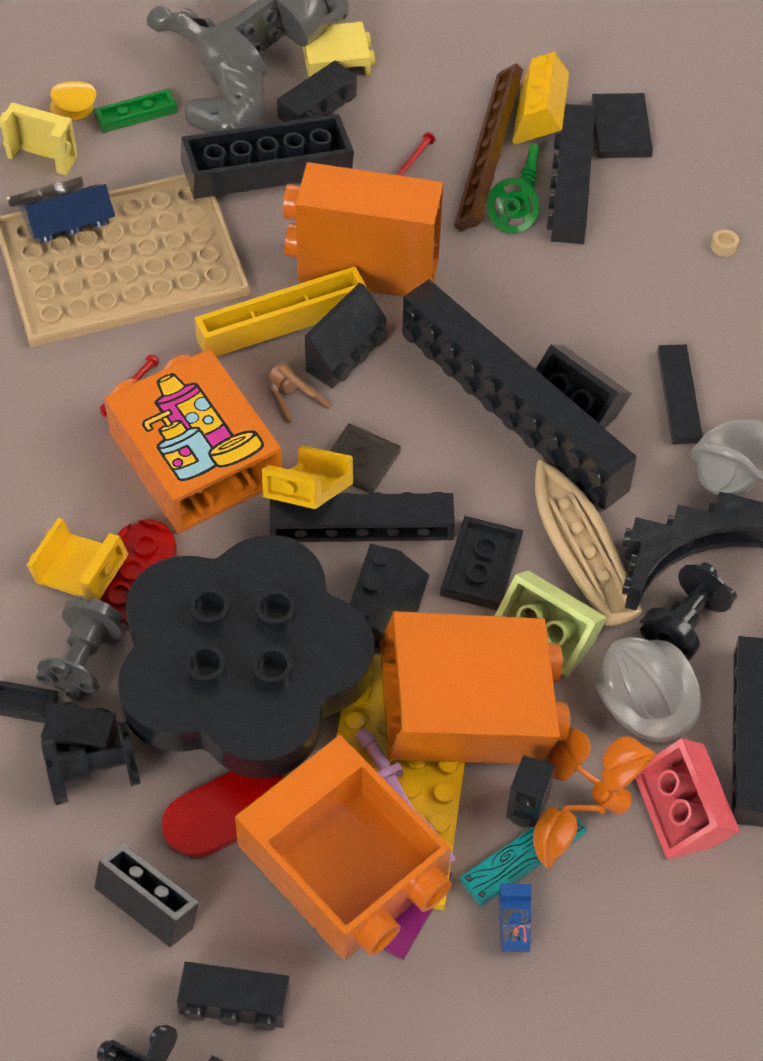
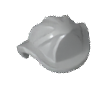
(730, 457)
(649, 688)

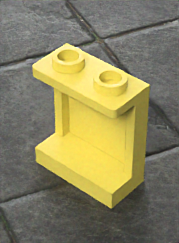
(340, 42)
(39, 134)

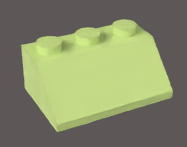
(567, 619)

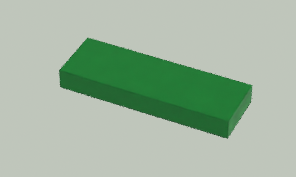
(135, 110)

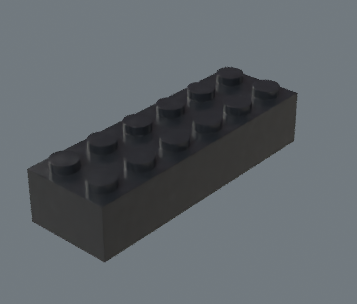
(262, 155)

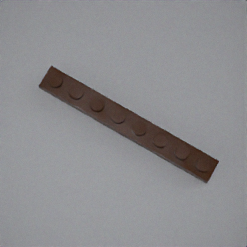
(488, 148)

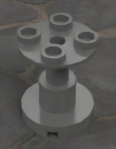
(90, 626)

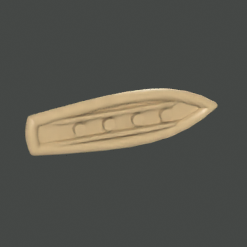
(583, 543)

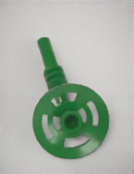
(516, 200)

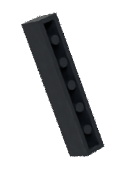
(572, 176)
(367, 518)
(747, 732)

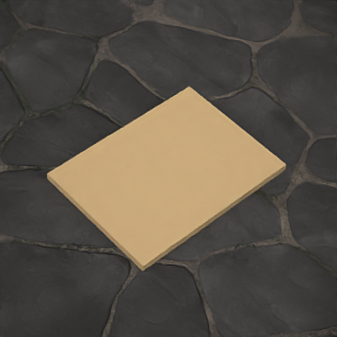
(148, 263)

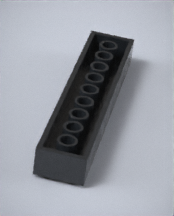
(518, 395)

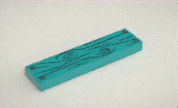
(506, 866)

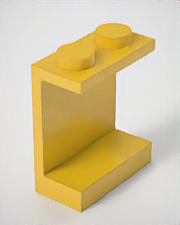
(75, 562)

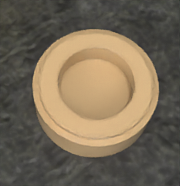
(725, 243)

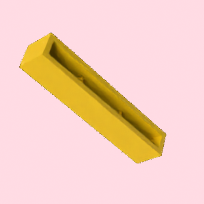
(273, 313)

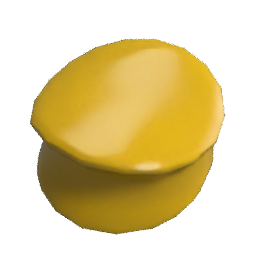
(72, 99)

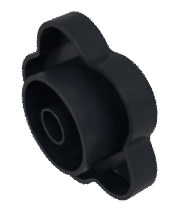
(241, 655)

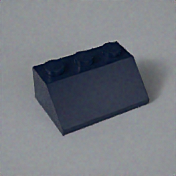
(68, 212)

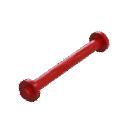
(429, 138)
(152, 360)

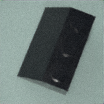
(344, 337)
(583, 384)
(386, 585)

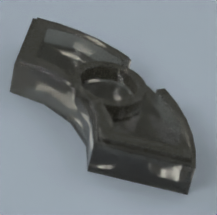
(45, 191)

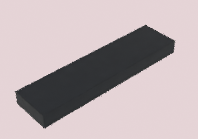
(679, 394)

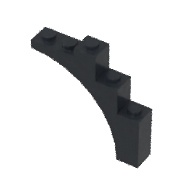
(691, 531)

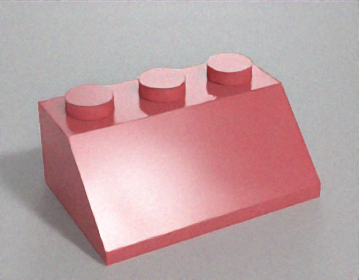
(686, 800)

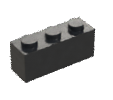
(318, 94)
(146, 895)
(233, 995)

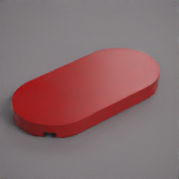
(146, 545)
(205, 817)

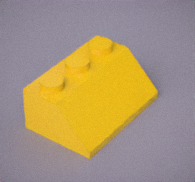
(541, 98)

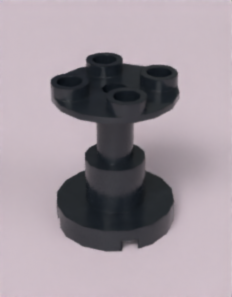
(678, 623)
(76, 766)

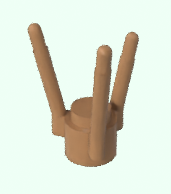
(287, 381)

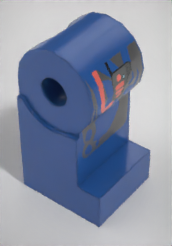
(515, 917)

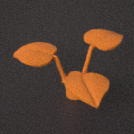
(622, 764)

